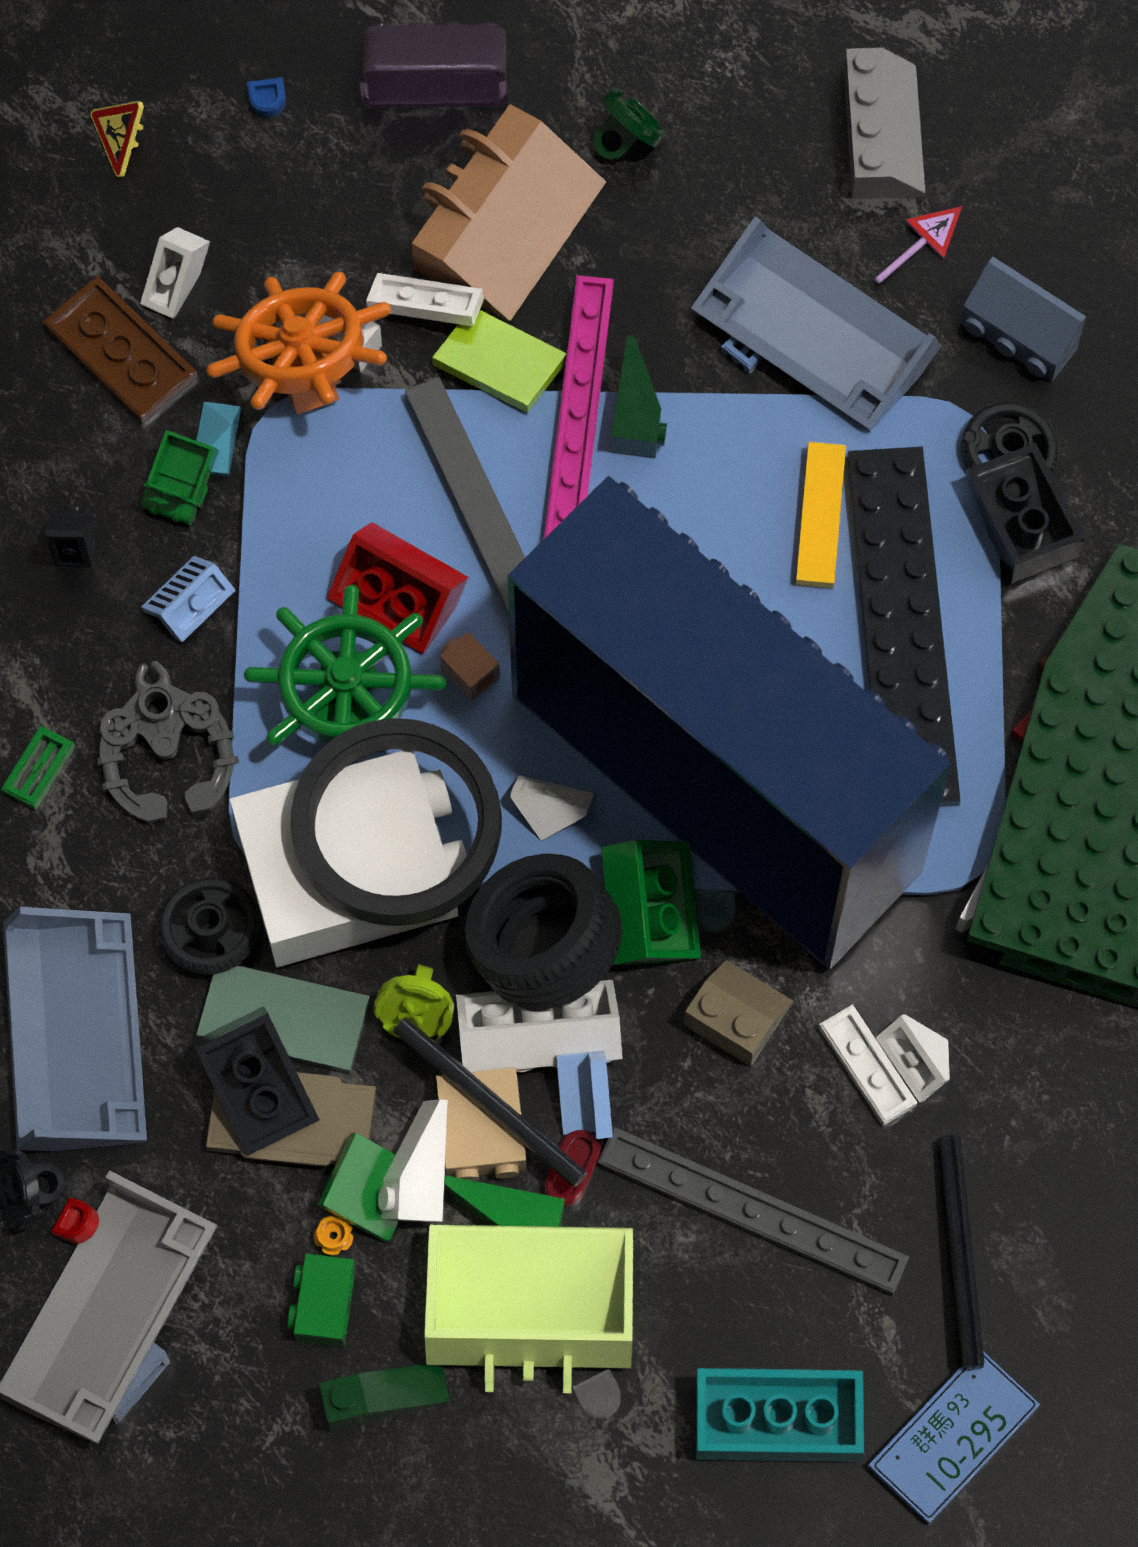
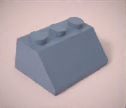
(1022, 320)

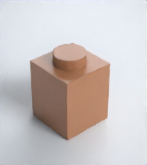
(469, 665)

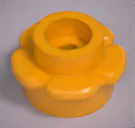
(325, 1228)

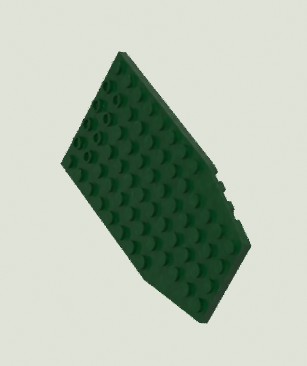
(1067, 841)

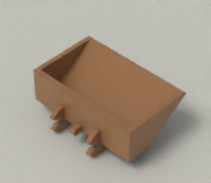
(504, 211)

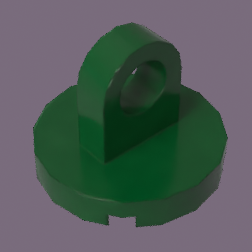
(630, 121)

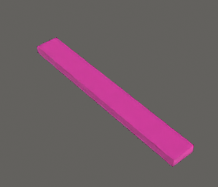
(579, 398)

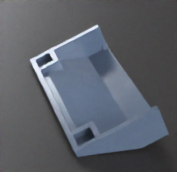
(815, 326)
(73, 1029)

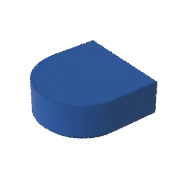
(267, 96)

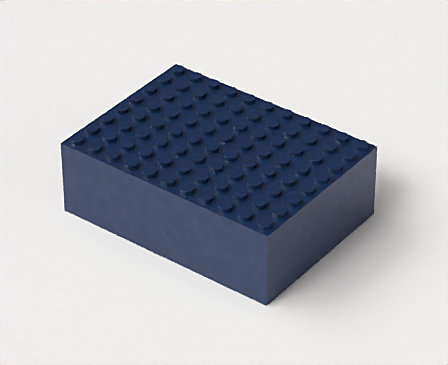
(722, 720)

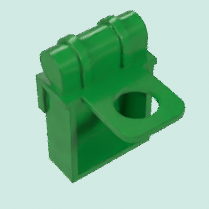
(179, 478)

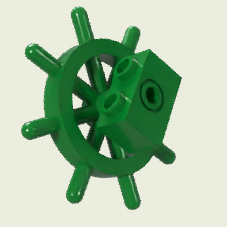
(344, 674)

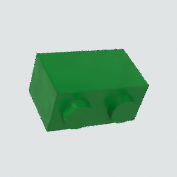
(323, 1300)

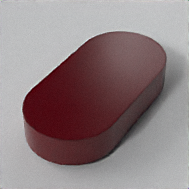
(585, 1151)

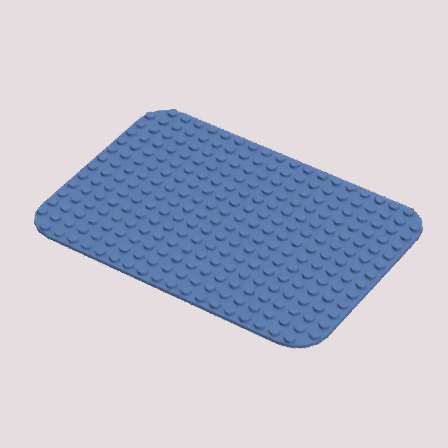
(722, 478)

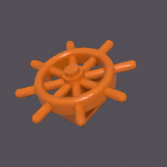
(302, 356)

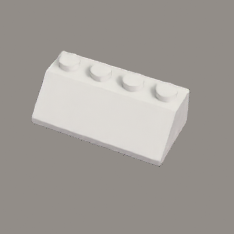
(509, 1036)

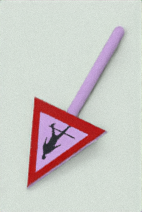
(934, 230)

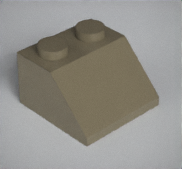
(736, 1012)

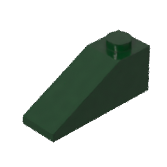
(637, 413)
(382, 1394)

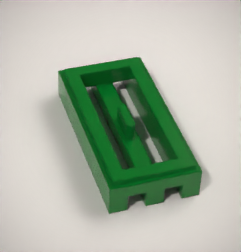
(22, 795)

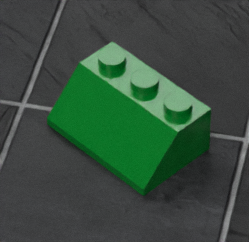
(655, 900)

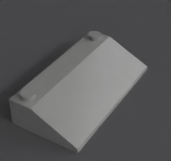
(106, 1310)

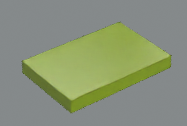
(500, 360)

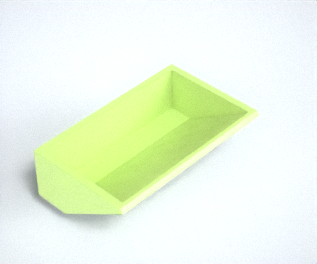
(529, 1298)

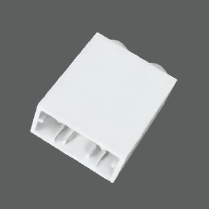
(371, 830)

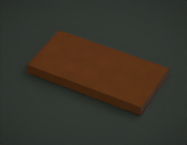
(120, 349)

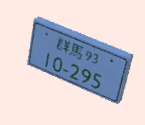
(953, 1437)

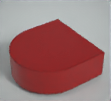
(76, 1222)

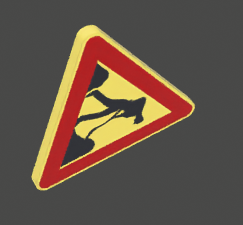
(117, 131)

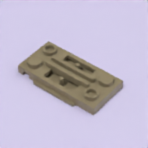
(341, 1111)

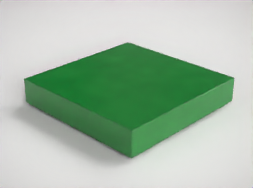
(356, 1186)

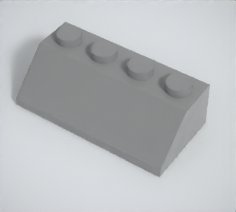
(883, 125)

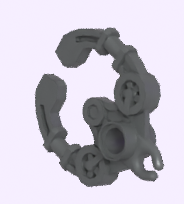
(162, 731)

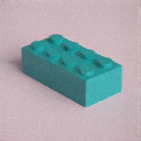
(779, 1415)

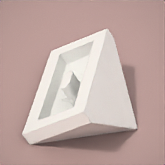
(549, 805)
(917, 1054)

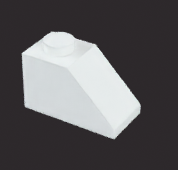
(174, 271)

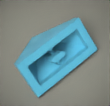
(219, 429)

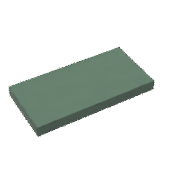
(312, 1020)

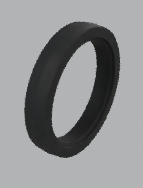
(376, 737)

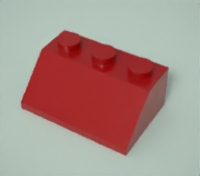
(398, 581)

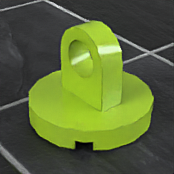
(417, 999)

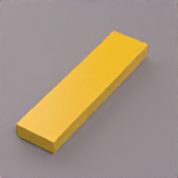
(820, 515)

